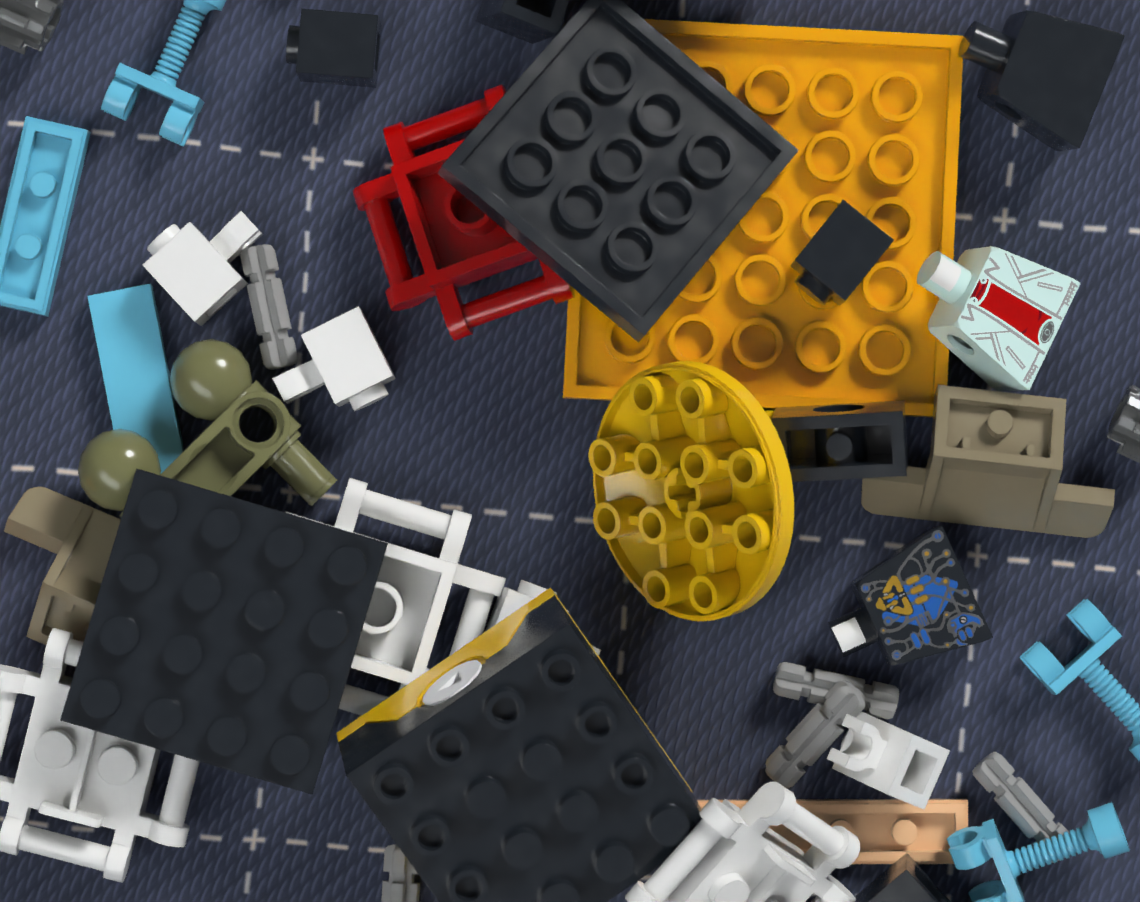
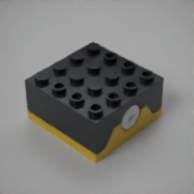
(520, 770)

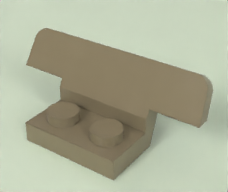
(994, 467)
(83, 546)

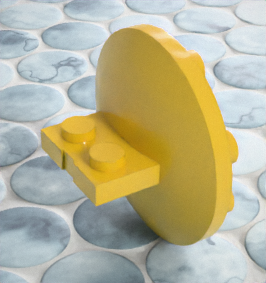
(692, 490)

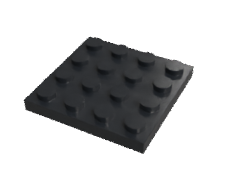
(618, 163)
(224, 631)

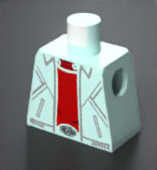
(997, 312)

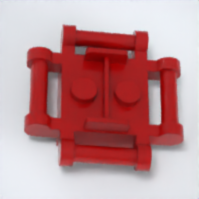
(449, 231)

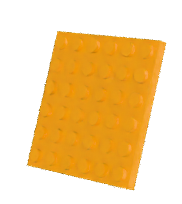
(870, 129)

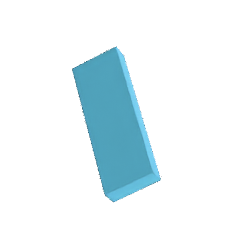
(39, 212)
(136, 368)

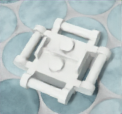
(411, 592)
(82, 775)
(743, 860)

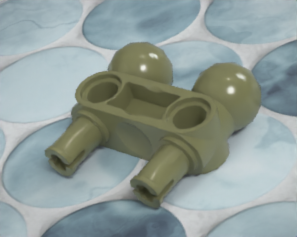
(210, 384)

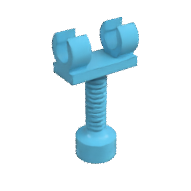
(185, 107)
(1087, 665)
(976, 845)

